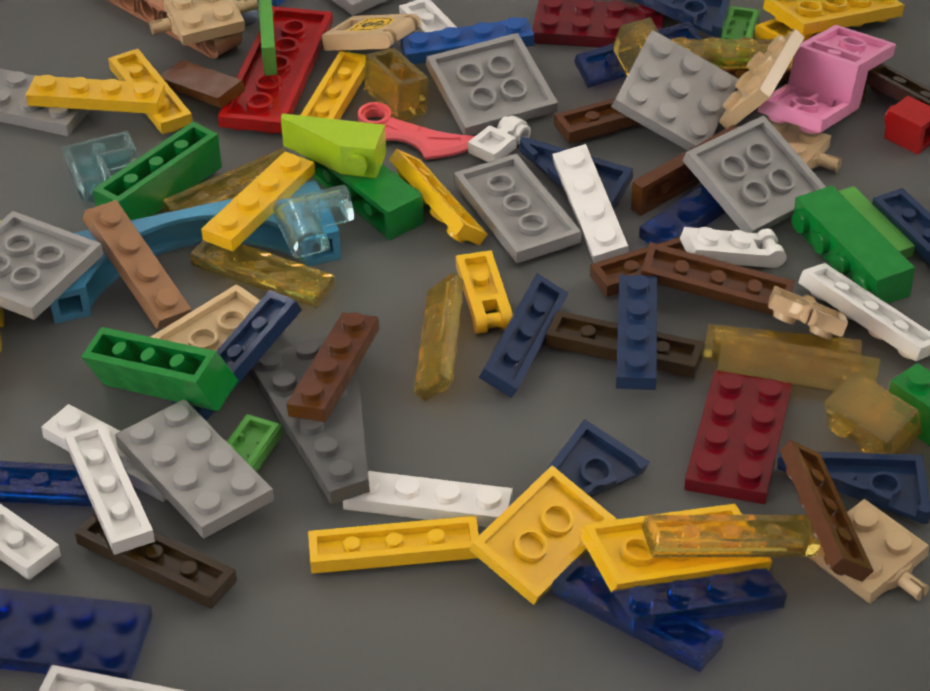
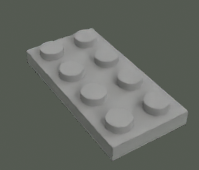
(17, 112)
(517, 208)
(194, 468)

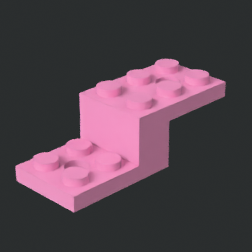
(826, 79)

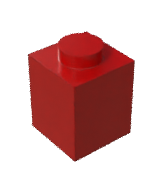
(908, 124)

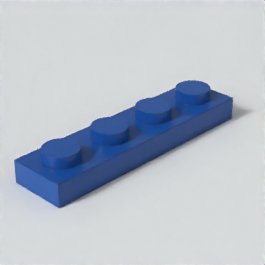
(420, 44)

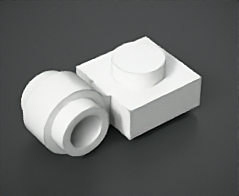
(500, 141)

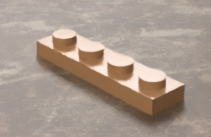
(136, 264)

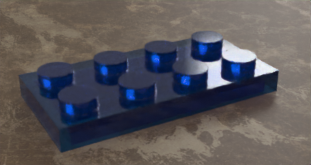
(70, 633)

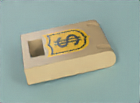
(370, 32)

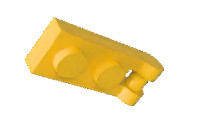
(484, 291)

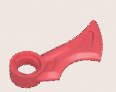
(428, 142)

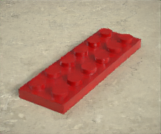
(267, 97)

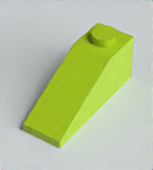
(337, 144)

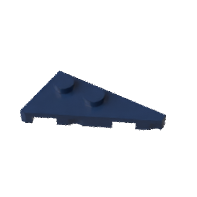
(705, 15)
(612, 175)
(597, 460)
(884, 480)

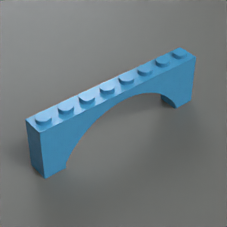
(172, 232)

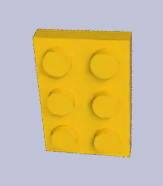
(539, 534)

